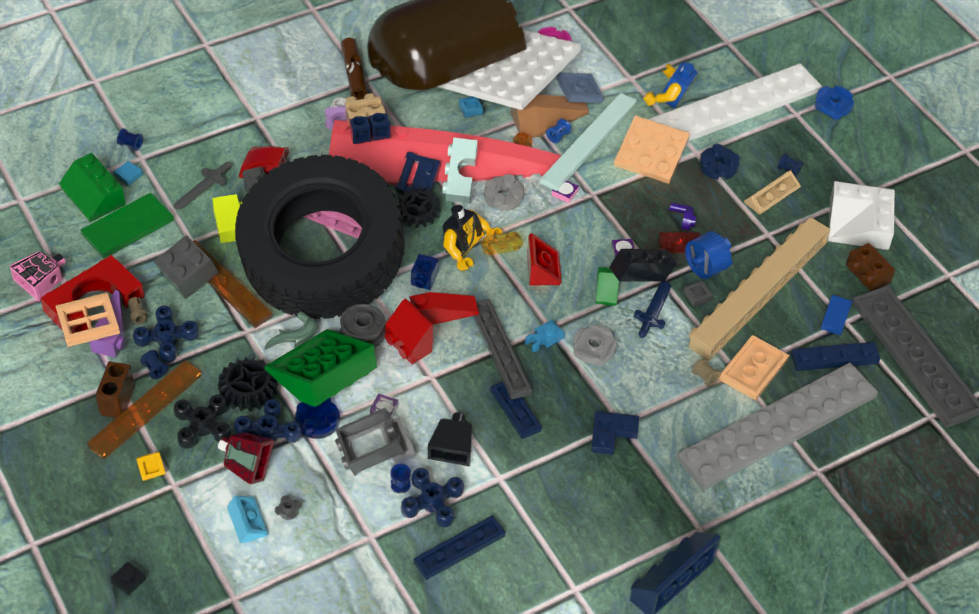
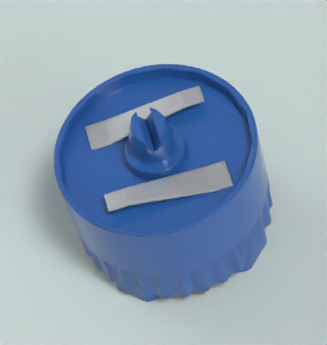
(708, 254)

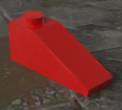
(444, 306)

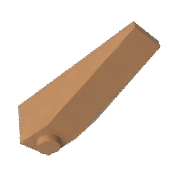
(545, 112)

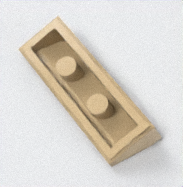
(773, 192)

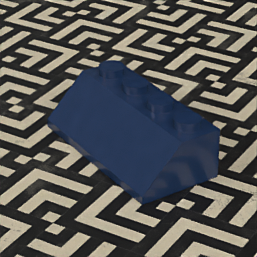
(674, 572)

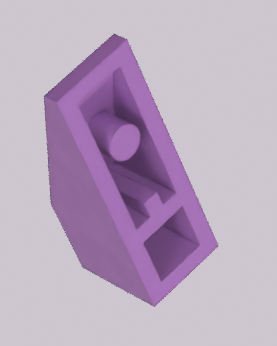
(112, 344)

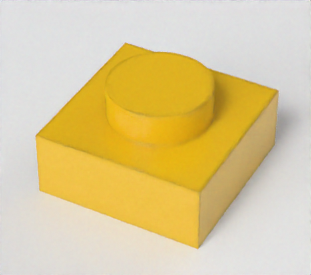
(150, 465)

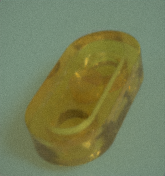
(501, 243)

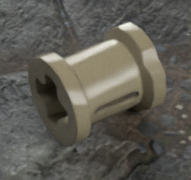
(706, 372)

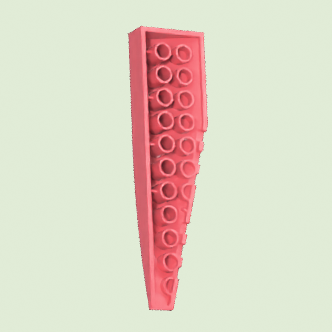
(388, 155)

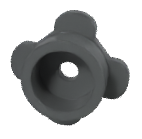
(288, 513)

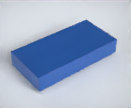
(836, 315)

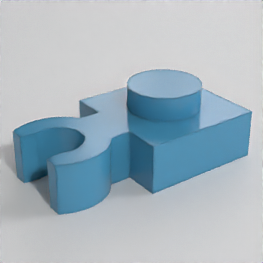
(545, 334)

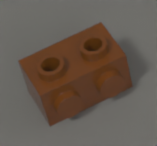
(870, 267)

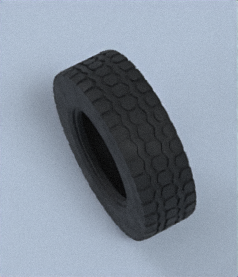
(311, 187)

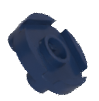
(718, 153)

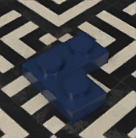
(609, 426)

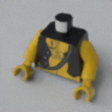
(462, 232)

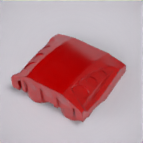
(265, 157)

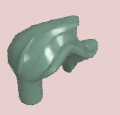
(297, 336)

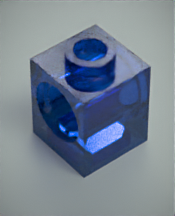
(424, 271)

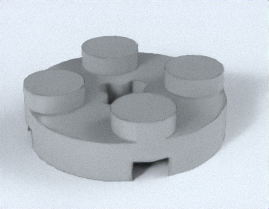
(508, 184)
(590, 354)

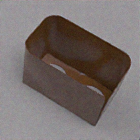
(116, 373)

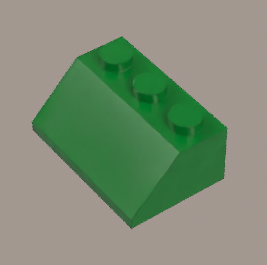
(92, 188)

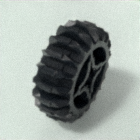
(247, 384)

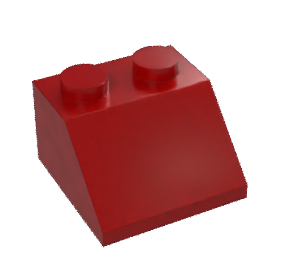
(409, 332)

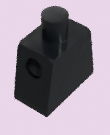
(451, 441)

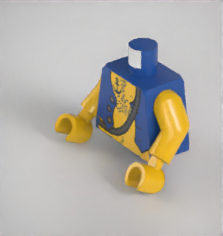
(679, 83)

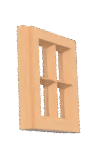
(92, 333)

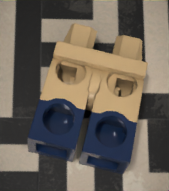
(366, 116)

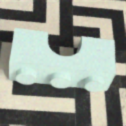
(462, 153)

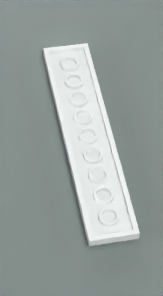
(741, 102)

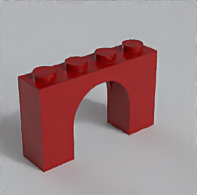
(104, 276)

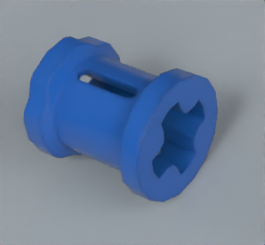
(559, 131)

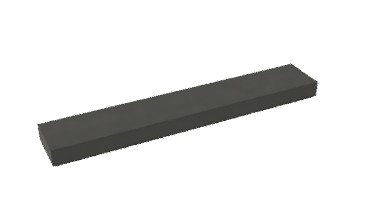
(501, 351)

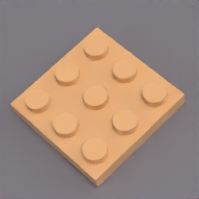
(651, 149)

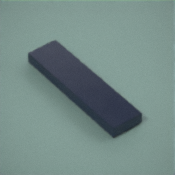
(459, 547)

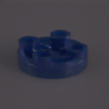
(319, 420)

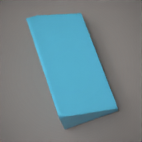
(246, 518)

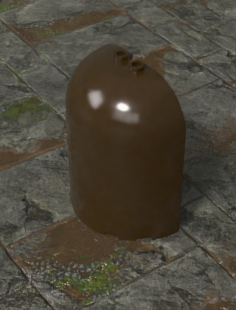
(442, 40)

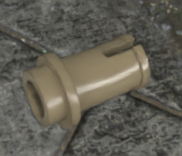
(138, 314)

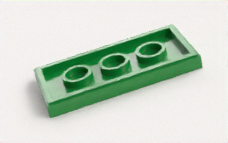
(127, 225)

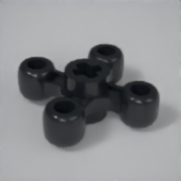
(201, 420)

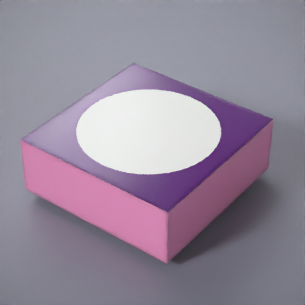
(566, 191)

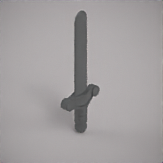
(212, 176)

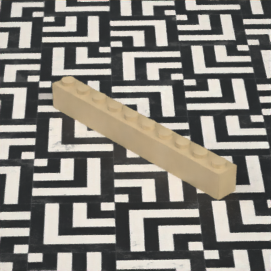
(758, 289)

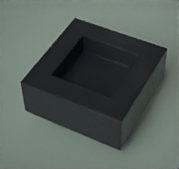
(128, 578)

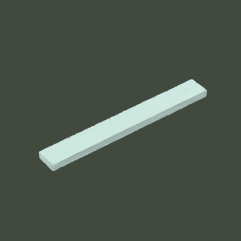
(588, 142)

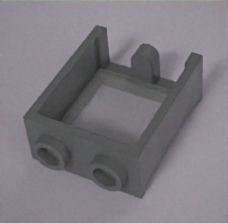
(368, 441)

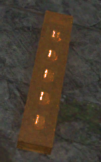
(237, 294)
(144, 409)

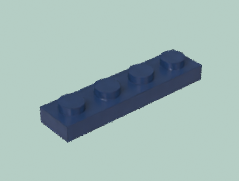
(835, 356)

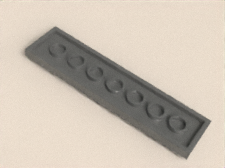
(917, 356)

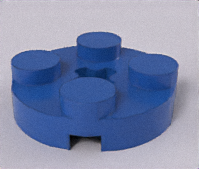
(835, 110)

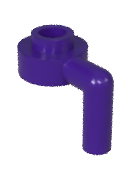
(689, 219)

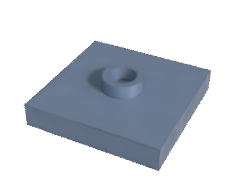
(579, 87)

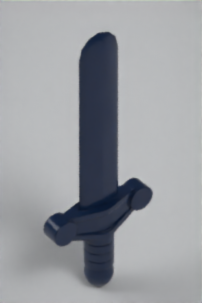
(650, 318)

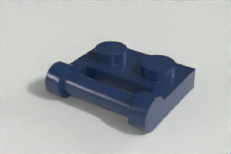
(425, 174)

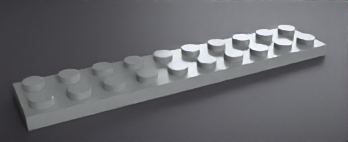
(776, 426)

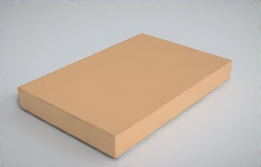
(753, 367)

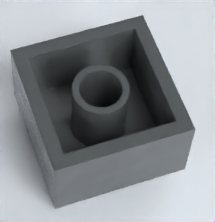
(186, 266)

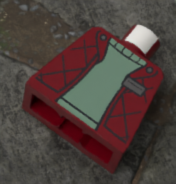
(247, 456)

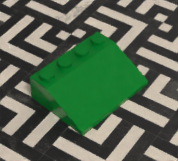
(323, 366)

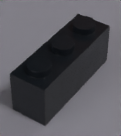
(642, 265)

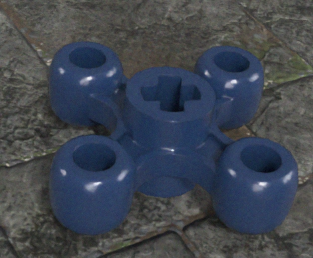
(166, 333)
(268, 426)
(432, 497)

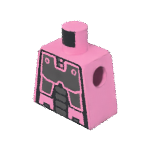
(38, 273)

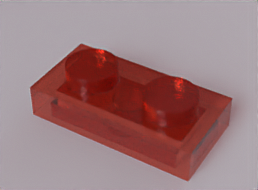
(676, 241)

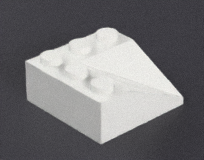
(861, 215)

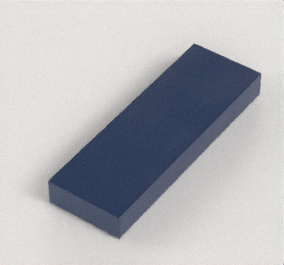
(516, 411)

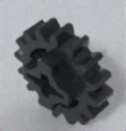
(419, 207)

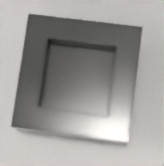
(698, 293)

